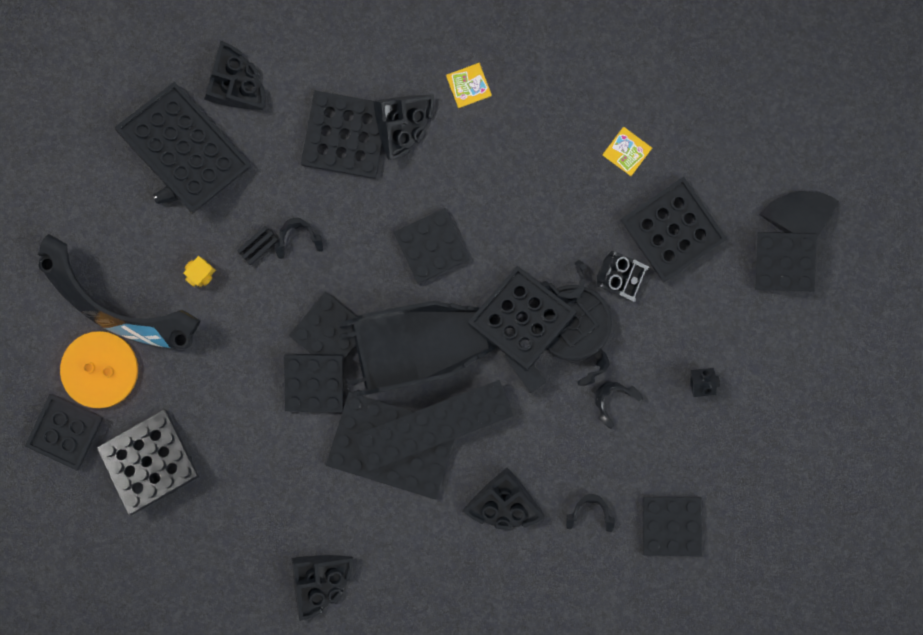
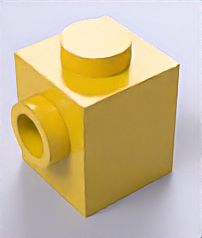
(198, 272)

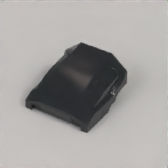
(621, 275)

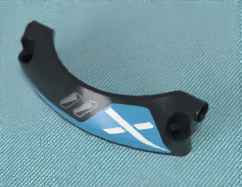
(156, 331)

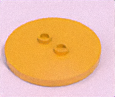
(99, 369)

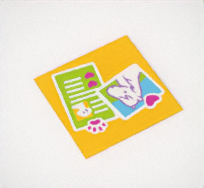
(468, 85)
(627, 151)

